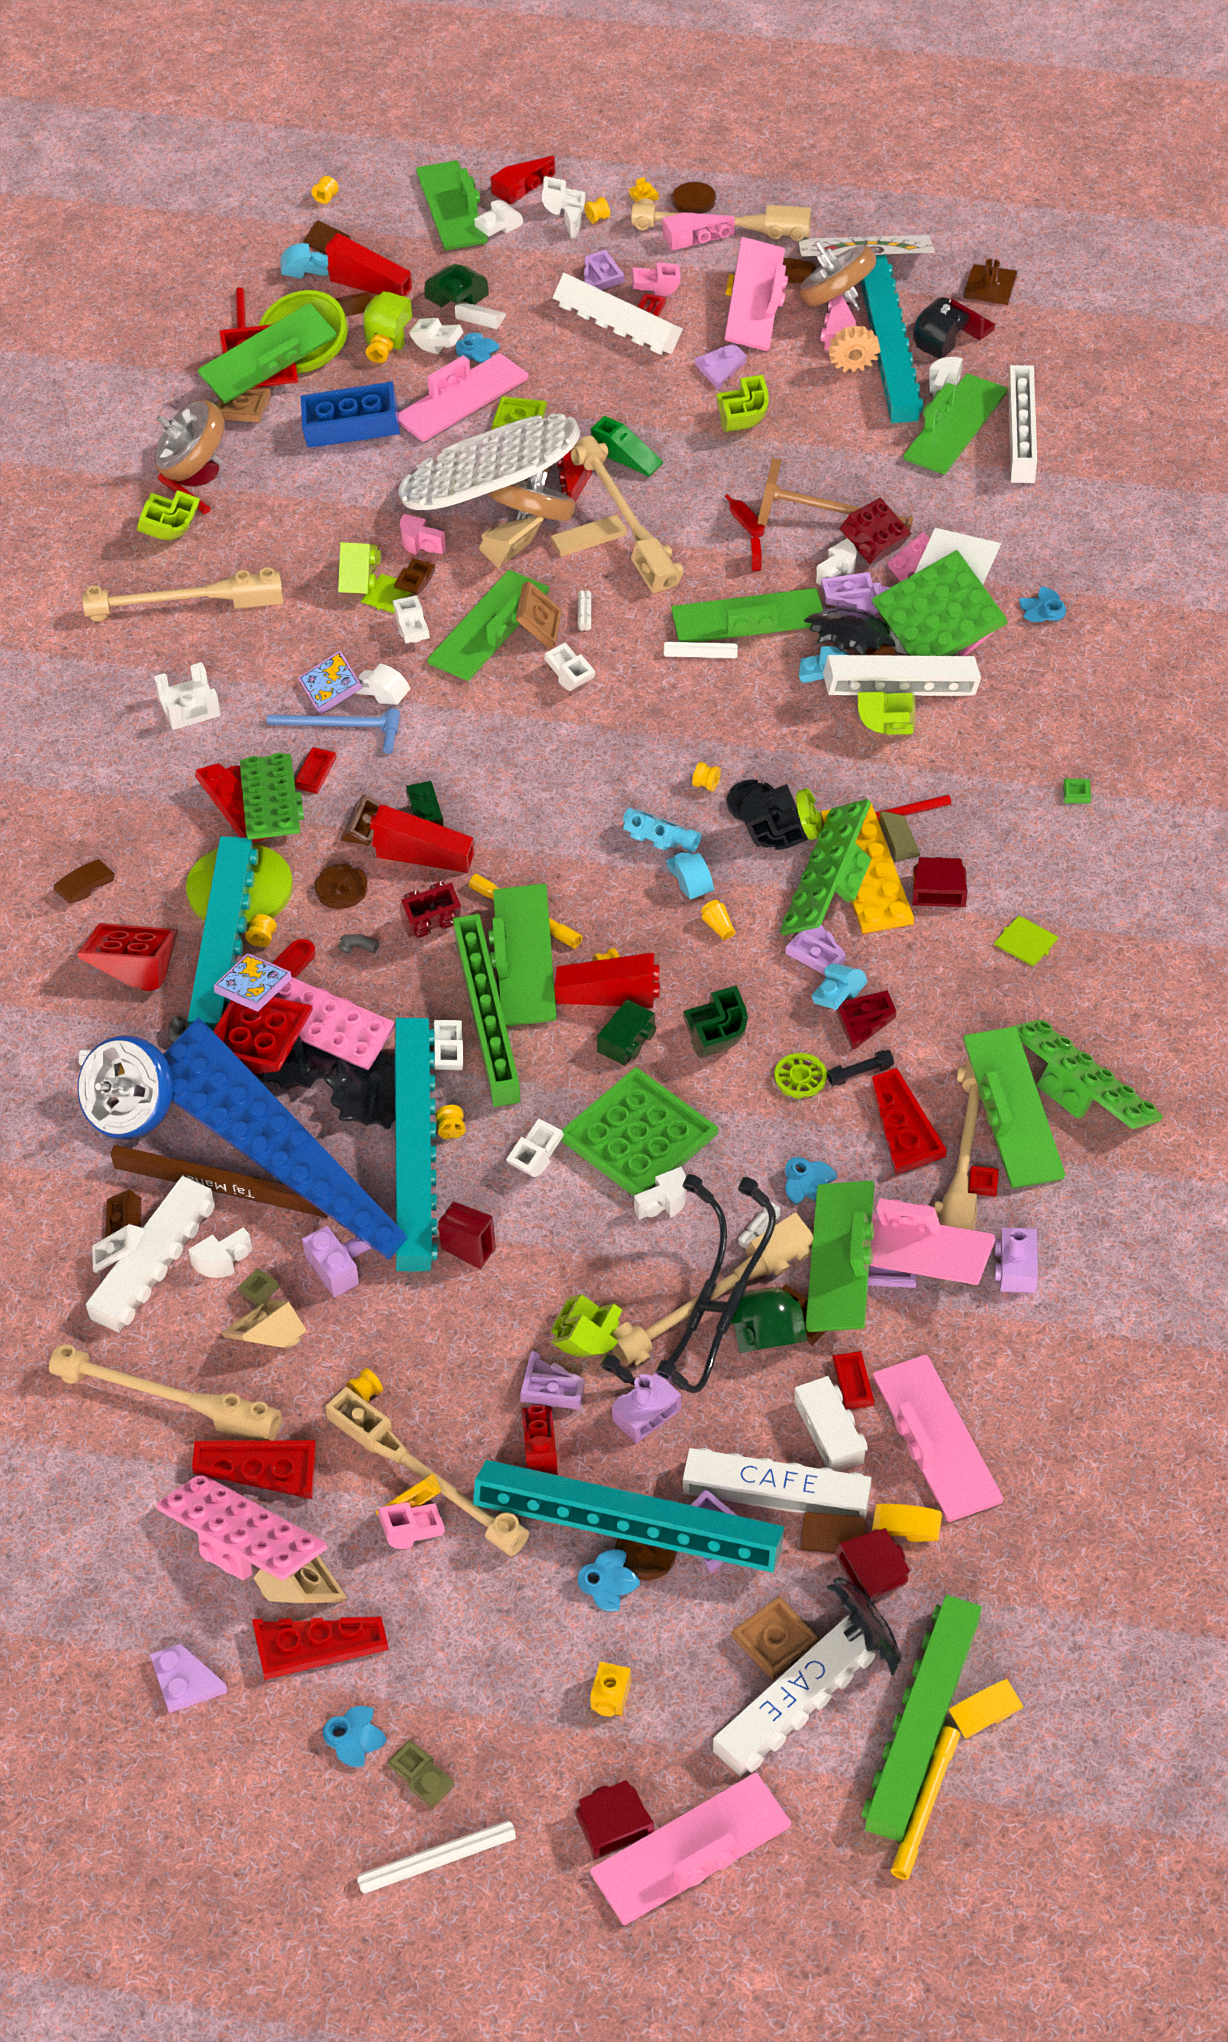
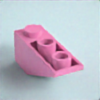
(694, 228)
(838, 319)

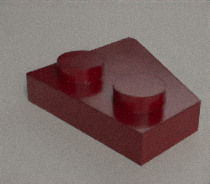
(865, 1016)

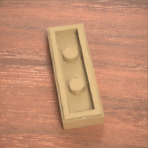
(588, 535)

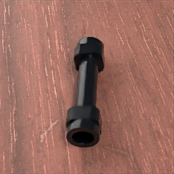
(881, 1059)

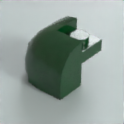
(456, 284)
(718, 1024)
(768, 1320)

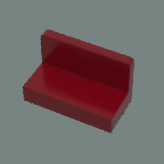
(978, 325)

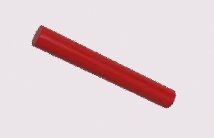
(240, 307)
(174, 486)
(918, 806)

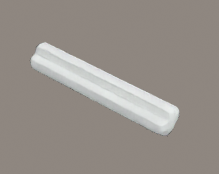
(700, 650)

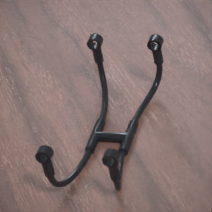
(728, 1308)

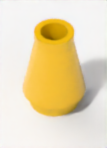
(717, 918)

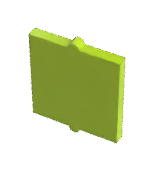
(384, 594)
(1026, 941)

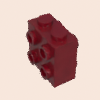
(875, 530)
(429, 909)

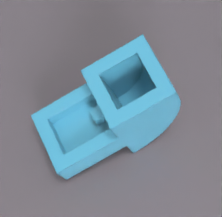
(298, 260)
(812, 667)
(691, 874)
(839, 984)

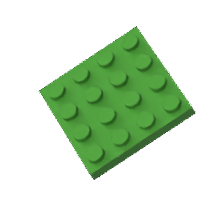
(939, 609)
(638, 1132)

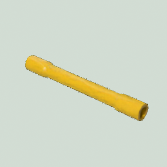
(558, 930)
(908, 1848)

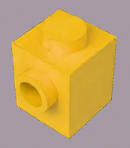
(610, 1689)

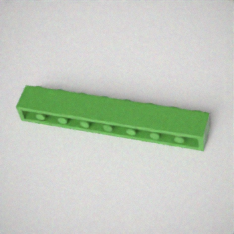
(486, 1011)
(922, 1719)

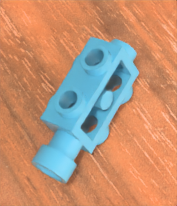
(662, 832)

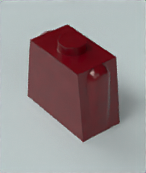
(939, 882)
(467, 1234)
(873, 1563)
(613, 1818)

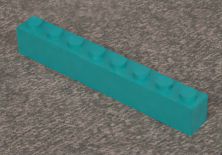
(223, 926)

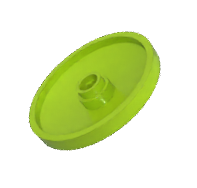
(328, 309)
(268, 896)

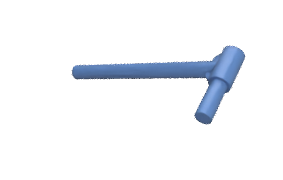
(388, 723)

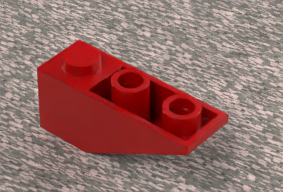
(519, 179)
(573, 476)
(539, 1439)

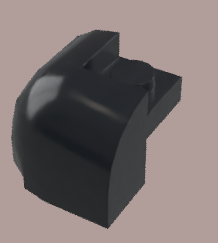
(937, 327)
(773, 818)

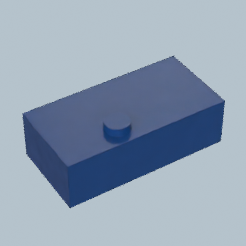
(350, 414)

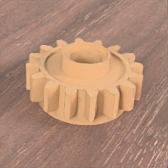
(854, 348)

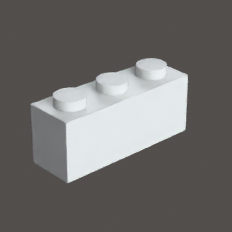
(830, 1424)

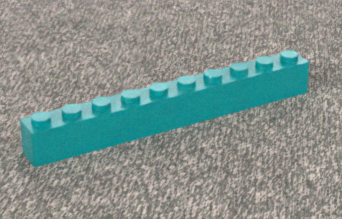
(894, 359)
(413, 1143)
(629, 1515)

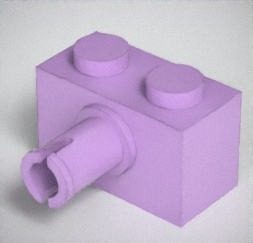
(333, 1259)
(1017, 1260)
(646, 1406)

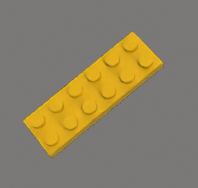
(881, 898)

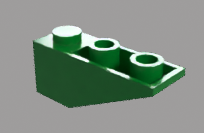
(625, 446)

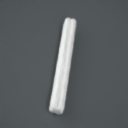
(436, 1856)

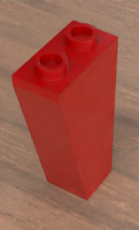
(364, 269)
(419, 841)
(609, 981)

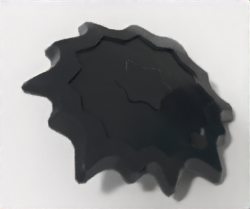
(850, 629)
(302, 1067)
(364, 1093)
(867, 1621)

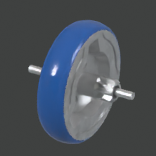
(142, 1090)

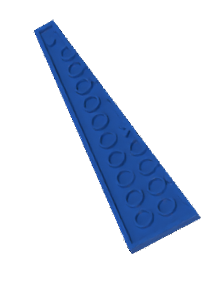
(238, 1108)

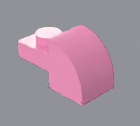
(661, 280)
(417, 536)
(406, 1524)

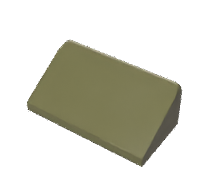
(898, 836)

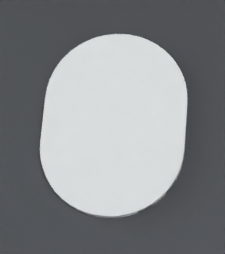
(489, 461)

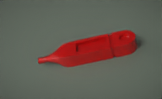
(745, 517)

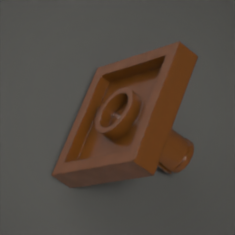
(990, 283)

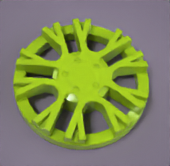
(800, 1075)

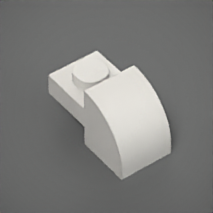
(556, 196)
(501, 217)
(432, 336)
(944, 371)
(840, 561)
(410, 619)
(571, 669)
(383, 683)
(448, 1045)
(533, 1152)
(666, 1195)
(217, 1258)

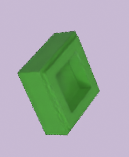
(1077, 791)

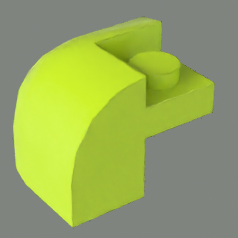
(387, 316)
(744, 406)
(166, 517)
(887, 712)
(585, 1328)

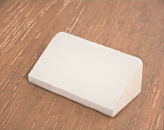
(479, 315)
(115, 1246)

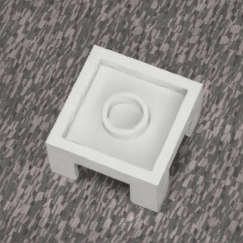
(188, 701)

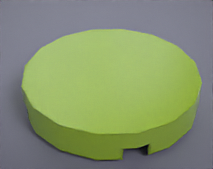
(809, 816)

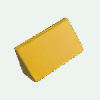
(418, 1493)

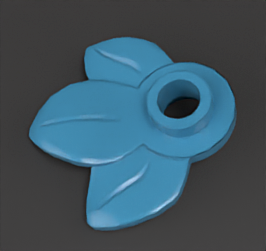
(476, 347)
(1043, 608)
(806, 1183)
(613, 1580)
(359, 1735)

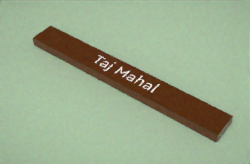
(213, 1178)

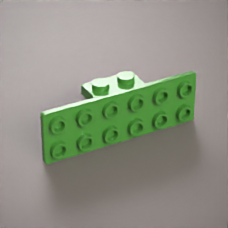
(452, 203)
(267, 353)
(953, 422)
(745, 615)
(483, 628)
(270, 796)
(833, 867)
(523, 954)
(1076, 1079)
(1013, 1107)
(841, 1256)

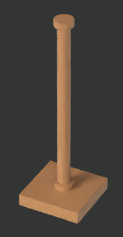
(774, 492)

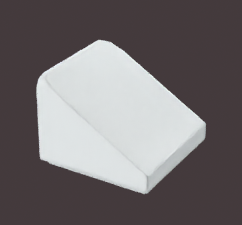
(573, 220)

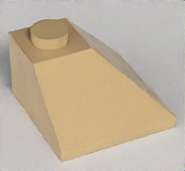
(509, 539)
(270, 1324)
(307, 1585)

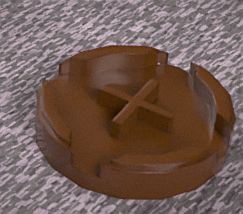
(694, 198)
(341, 886)
(646, 1560)

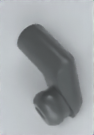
(358, 940)
(176, 1028)

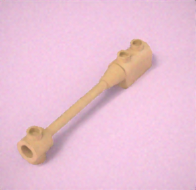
(776, 222)
(648, 554)
(243, 588)
(958, 1206)
(789, 1240)
(229, 1412)
(375, 1433)

